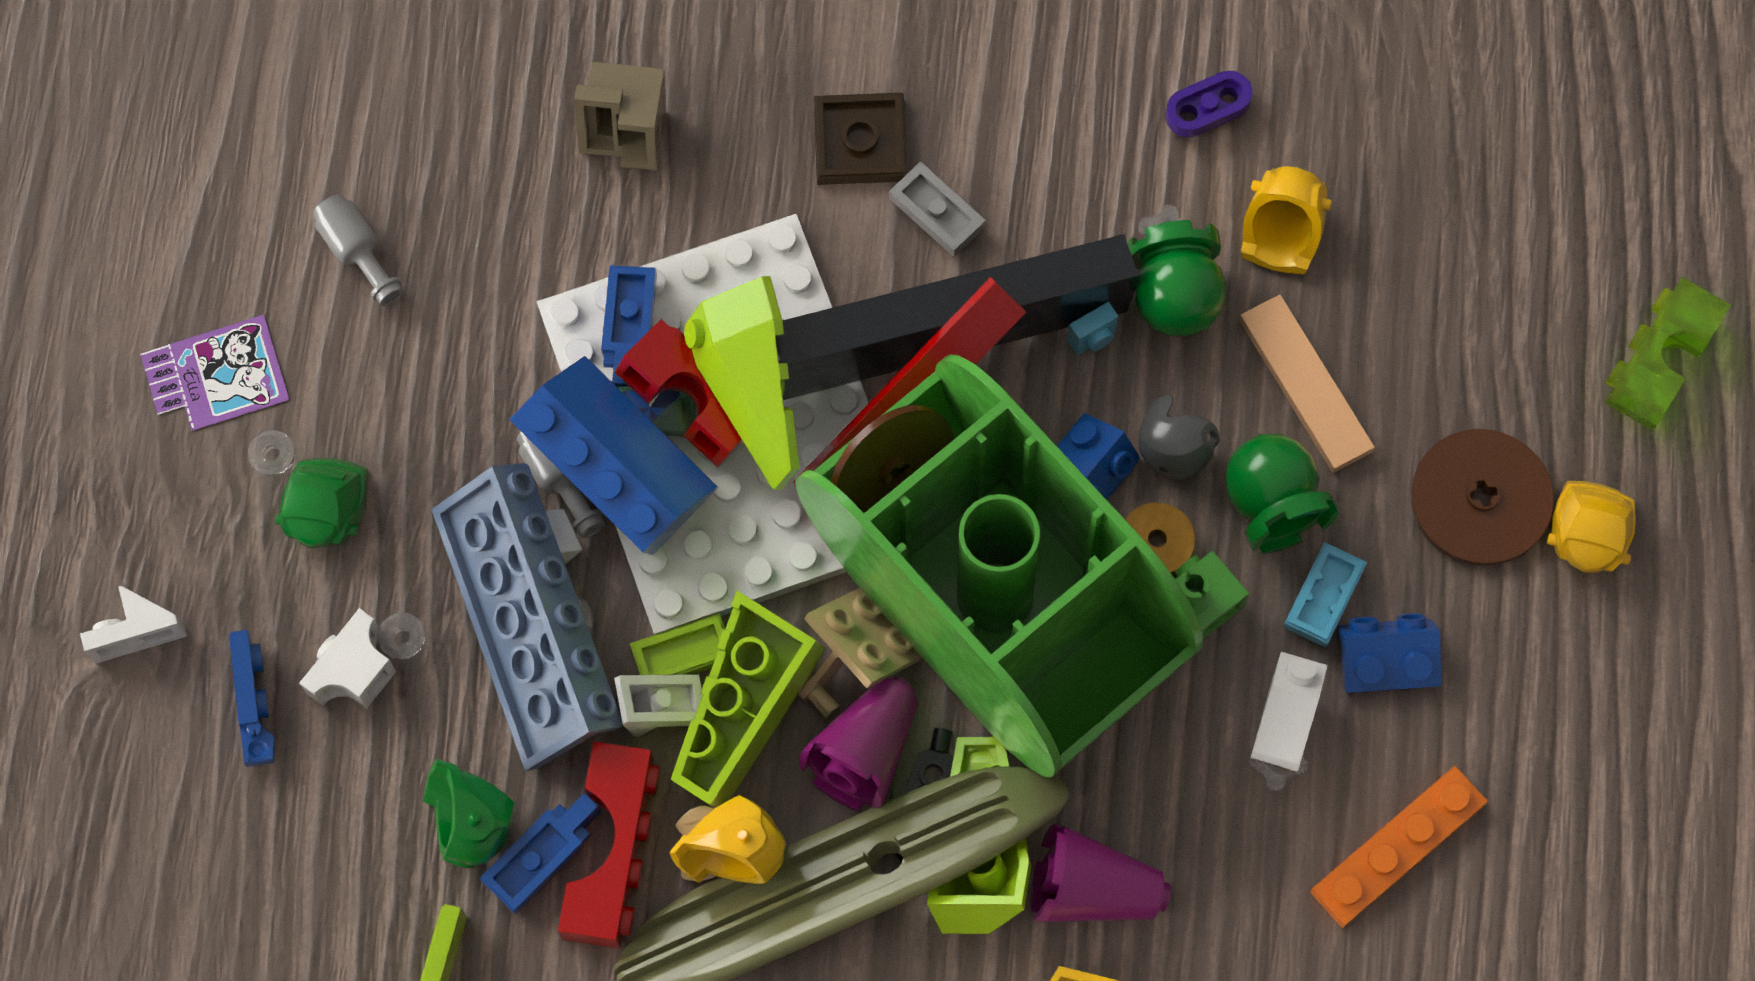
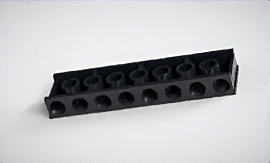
(890, 329)

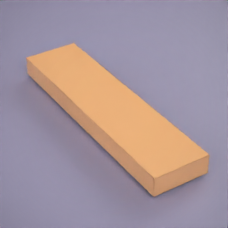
(1306, 383)

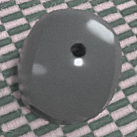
(1178, 444)

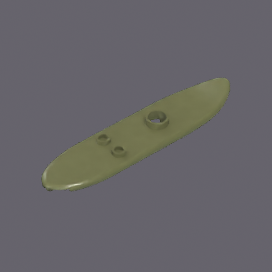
(830, 877)

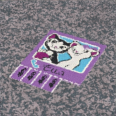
(217, 373)

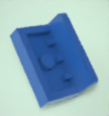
(1099, 453)
(1390, 653)

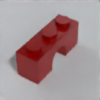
(666, 362)

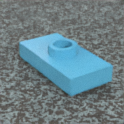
(1325, 595)

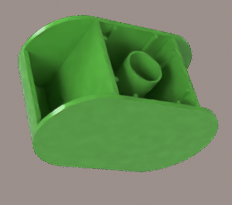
(1011, 575)

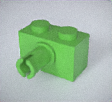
(1211, 591)

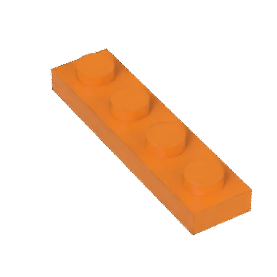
(1398, 847)

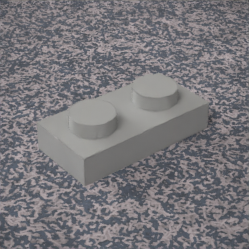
(937, 209)

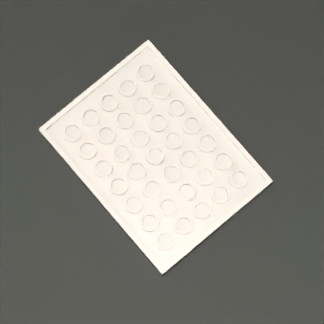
(745, 531)

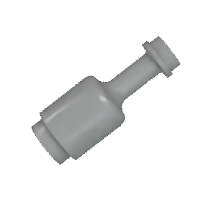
(354, 243)
(553, 481)

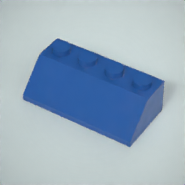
(614, 454)

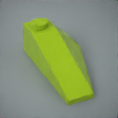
(739, 360)
(995, 889)

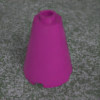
(863, 745)
(1093, 882)

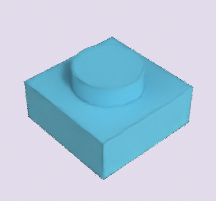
(1093, 330)

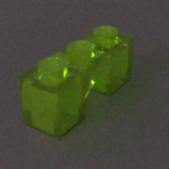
(1646, 383)

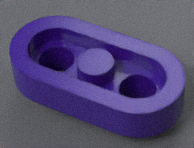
(1206, 105)

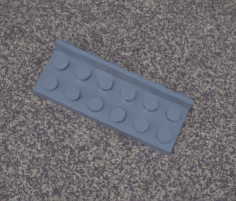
(526, 614)

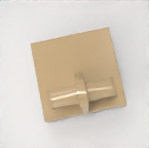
(861, 641)

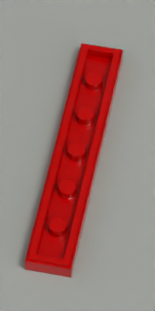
(966, 334)

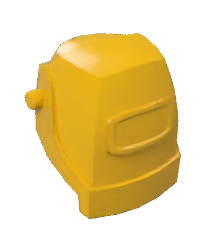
(1285, 220)
(1593, 526)
(732, 843)

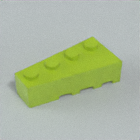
(743, 700)

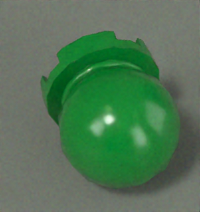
(1179, 280)
(1276, 488)

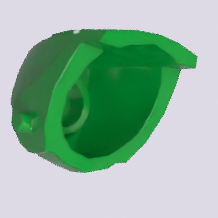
(323, 501)
(469, 814)

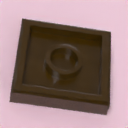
(860, 138)

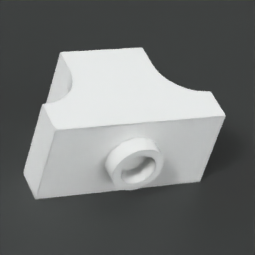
(349, 664)

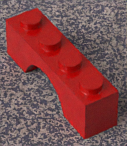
(597, 906)

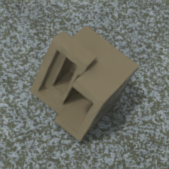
(622, 113)

